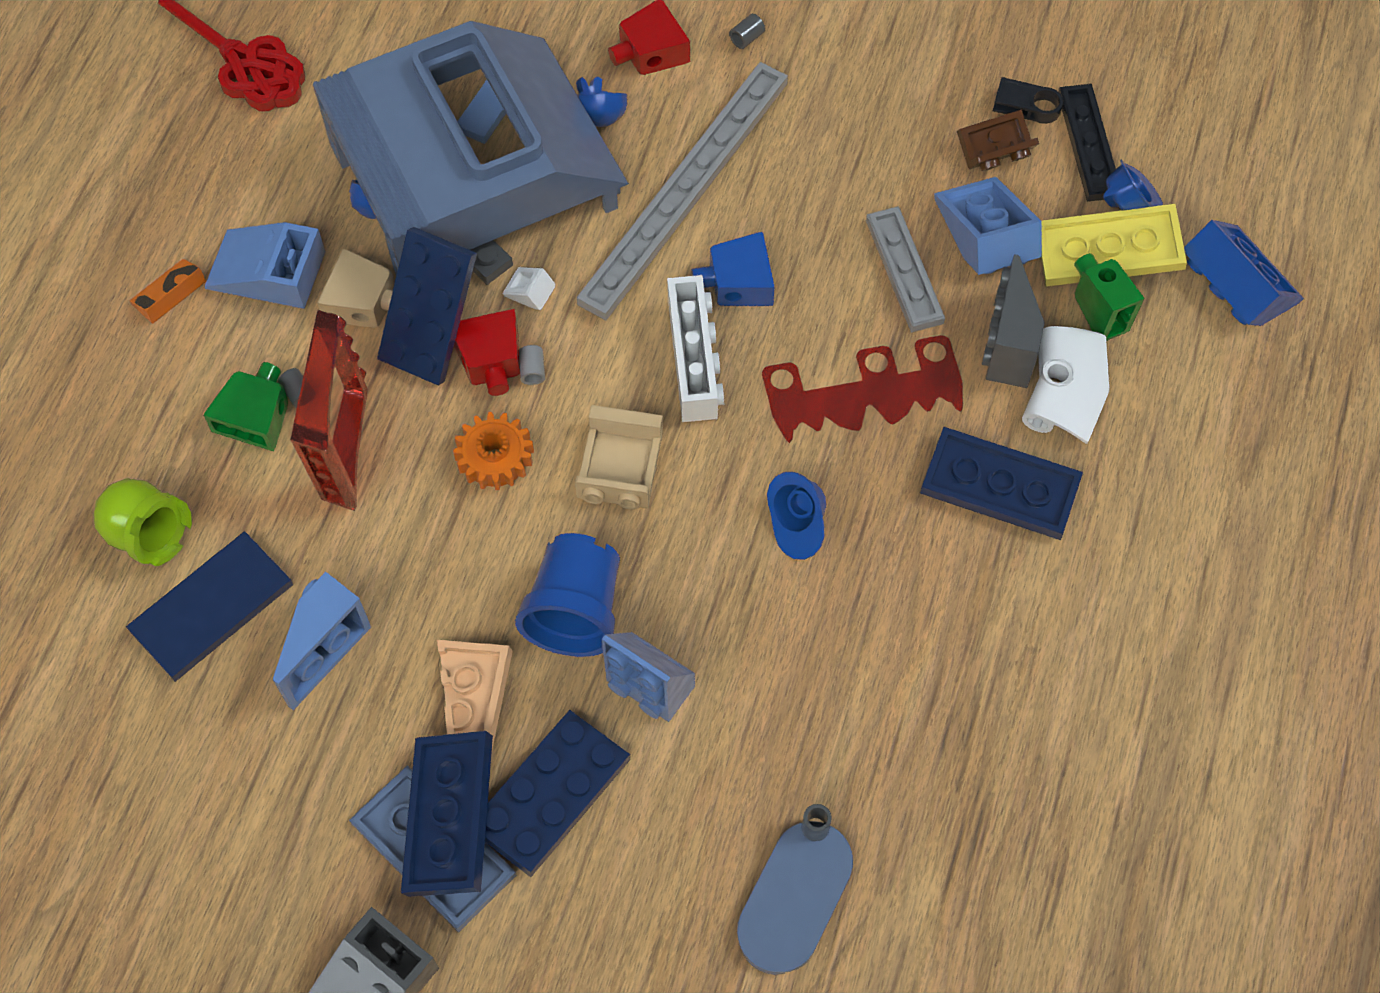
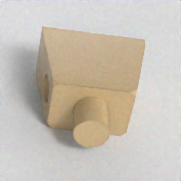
(357, 290)

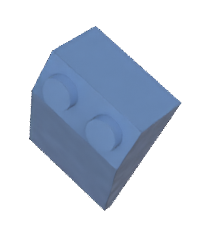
(990, 225)
(321, 633)

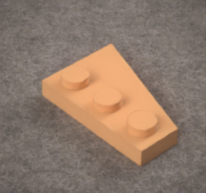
(473, 684)

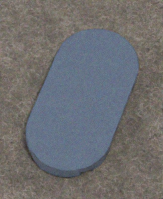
(794, 900)

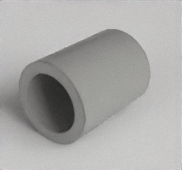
(531, 365)

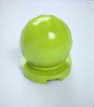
(141, 520)

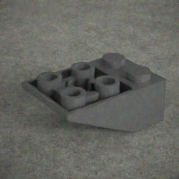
(1013, 329)
(376, 960)

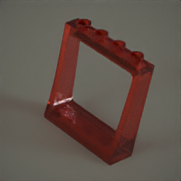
(327, 461)

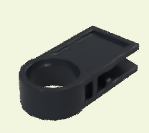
(1019, 95)

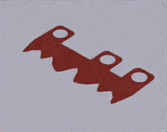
(885, 390)

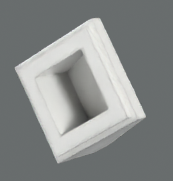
(530, 287)

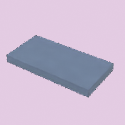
(385, 827)

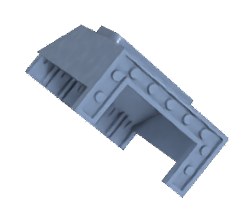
(417, 162)

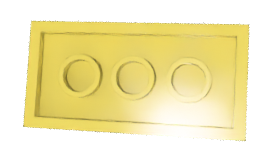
(1138, 239)

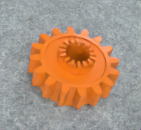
(488, 435)

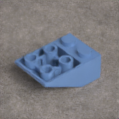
(268, 263)
(646, 674)

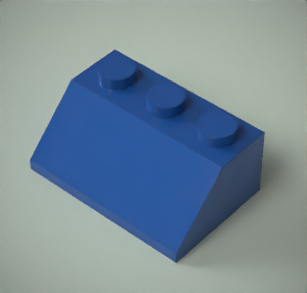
(1240, 273)

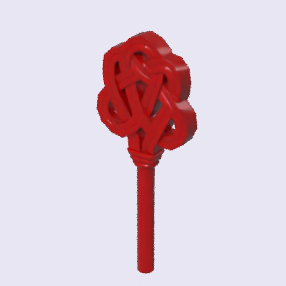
(261, 58)

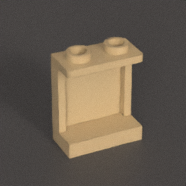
(620, 457)

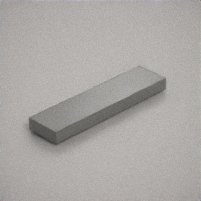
(905, 269)

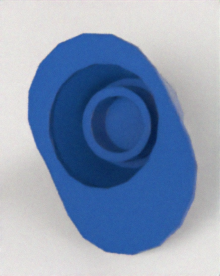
(1130, 189)
(797, 514)

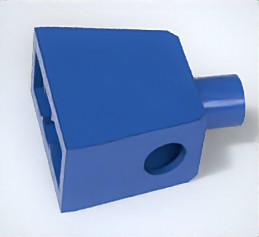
(740, 272)

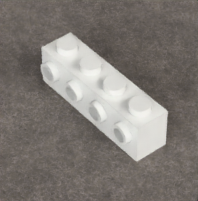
(693, 350)

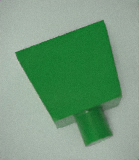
(1106, 296)
(250, 408)

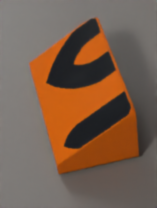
(168, 290)

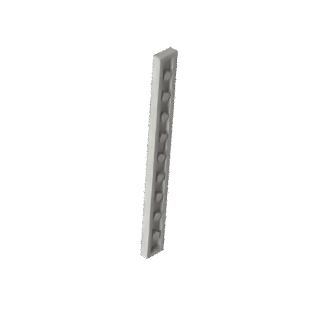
(681, 192)

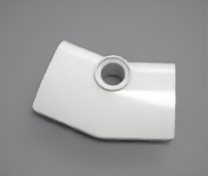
(1081, 365)

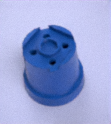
(571, 597)

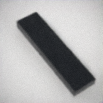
(1087, 139)

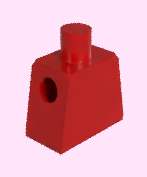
(651, 40)
(489, 349)

